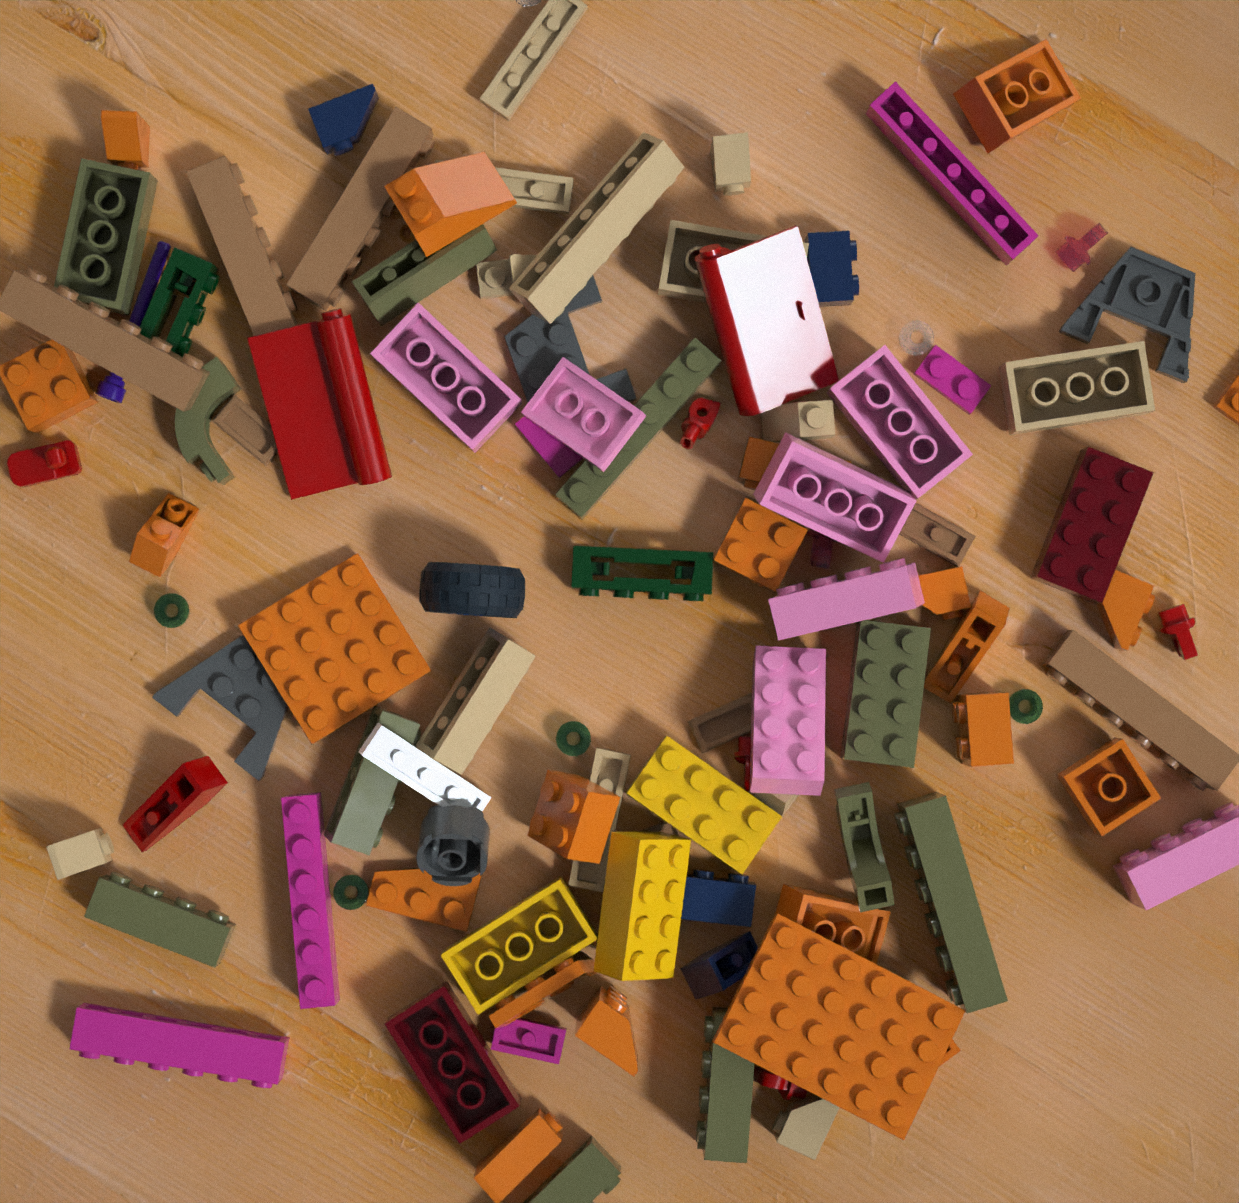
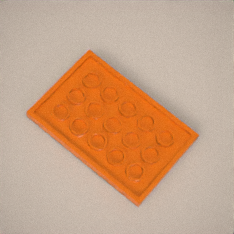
(839, 1026)

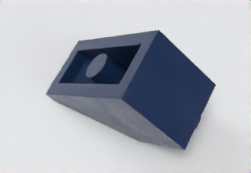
(344, 119)
(720, 966)

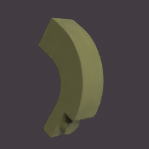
(193, 425)
(863, 847)

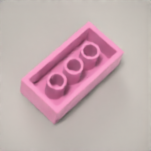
(446, 377)
(899, 422)
(834, 497)
(846, 601)
(788, 720)
(1181, 860)

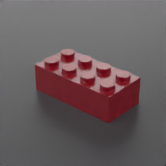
(1091, 525)
(453, 1062)

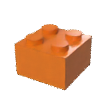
(47, 385)
(760, 545)
(983, 729)
(1108, 786)
(573, 816)

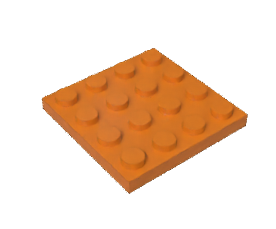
(334, 648)

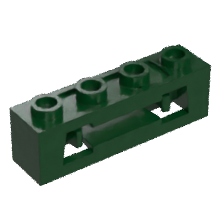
(191, 309)
(624, 587)

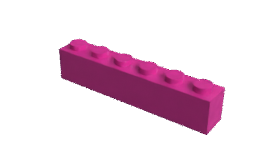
(951, 173)
(310, 900)
(179, 1044)

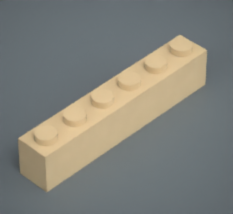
(597, 227)

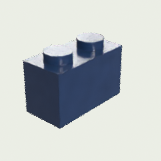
(831, 267)
(718, 899)

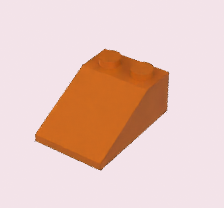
(1016, 95)
(449, 199)
(836, 919)

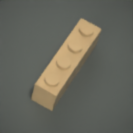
(475, 701)

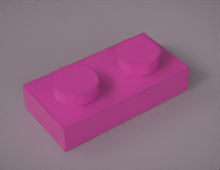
(952, 379)
(530, 1040)

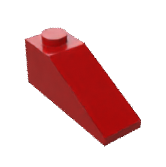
(174, 801)

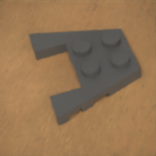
(1148, 295)
(540, 346)
(242, 687)

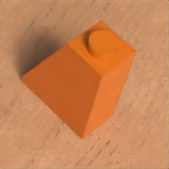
(518, 1155)

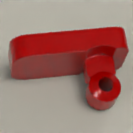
(44, 464)

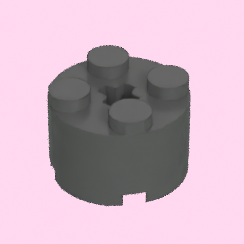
(453, 844)

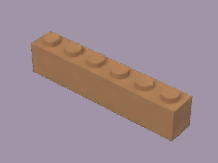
(360, 210)
(242, 246)
(102, 339)
(1141, 710)

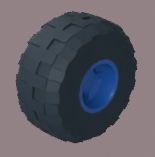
(472, 589)

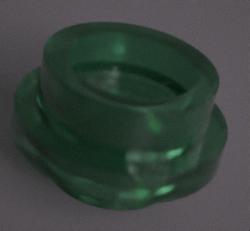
(161, 606)
(1036, 706)
(573, 750)
(341, 897)

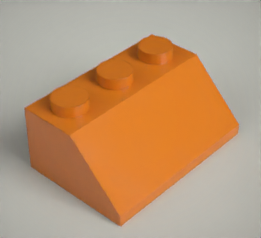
(609, 1029)

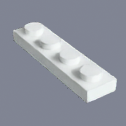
(420, 770)

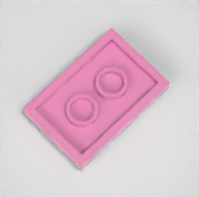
(583, 414)

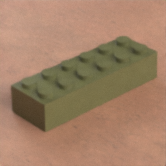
(951, 901)

